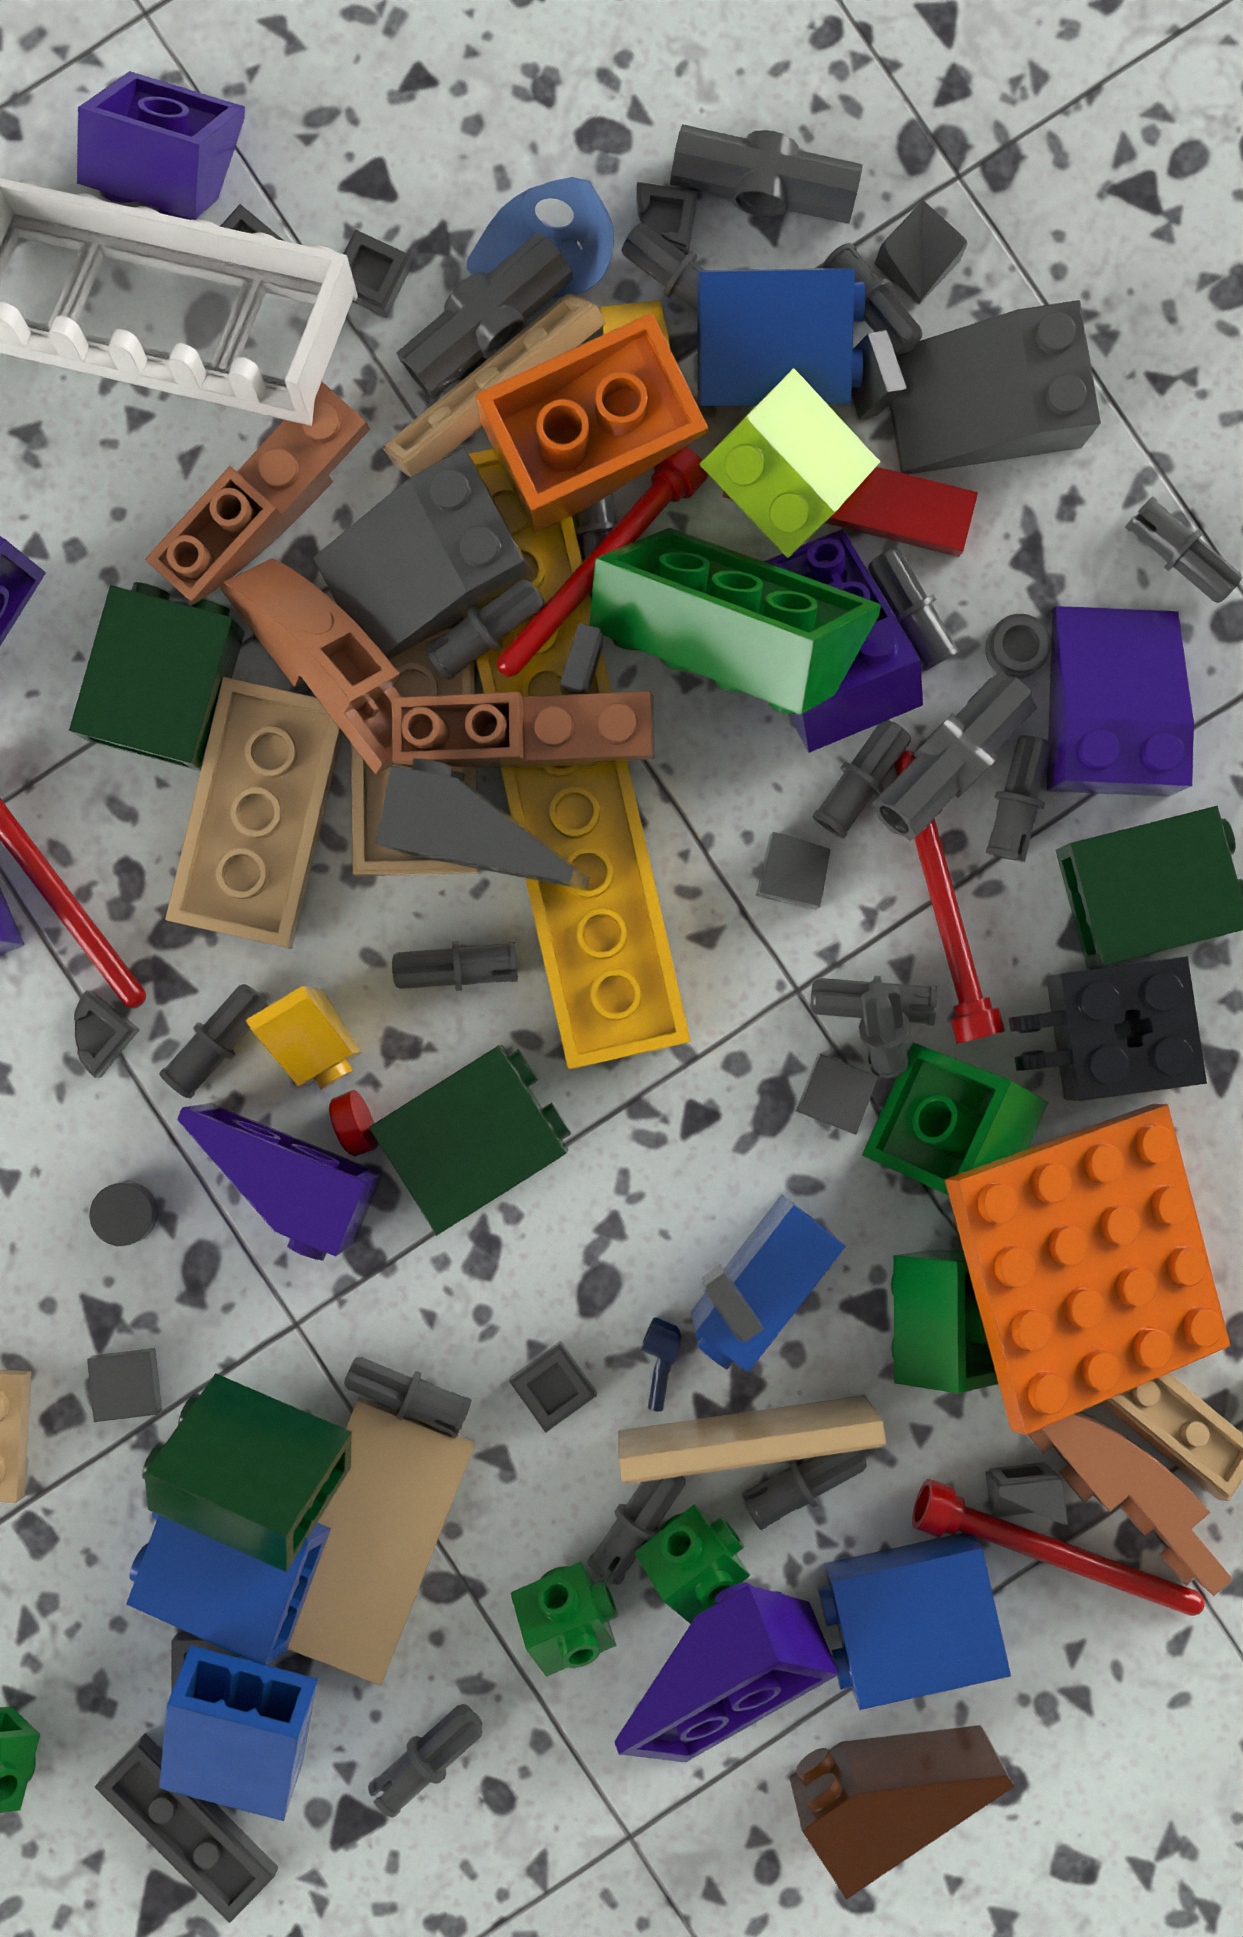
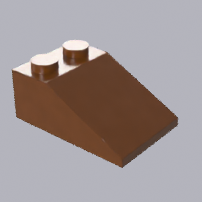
(891, 1796)

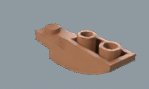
(259, 501)
(323, 648)
(523, 730)
(1152, 1497)

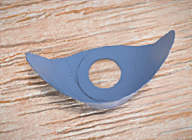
(519, 222)

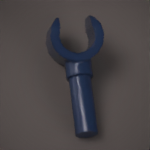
(664, 1343)

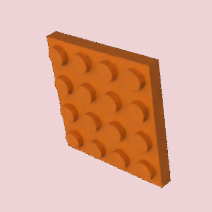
(1087, 1266)

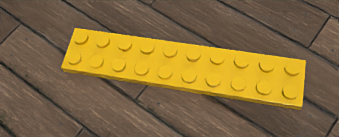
(605, 943)

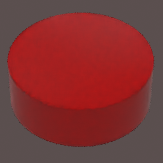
(351, 1123)

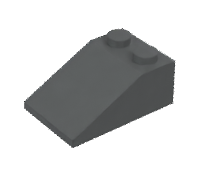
(997, 391)
(423, 556)
(443, 819)

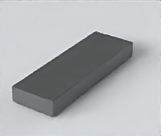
(187, 1831)

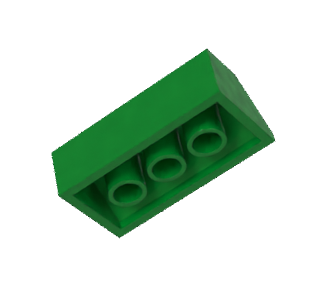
(730, 618)

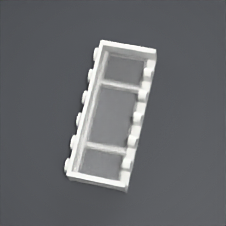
(168, 301)

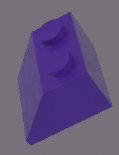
(157, 144)

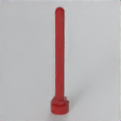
(672, 480)
(69, 910)
(974, 1013)
(941, 1512)

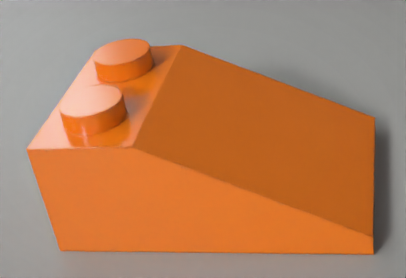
(590, 420)

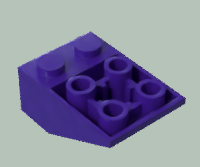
(887, 669)

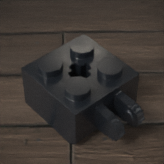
(1084, 1011)

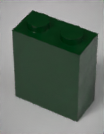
(156, 674)
(1153, 886)
(472, 1137)
(247, 1471)

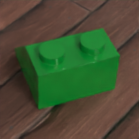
(951, 1119)
(938, 1324)

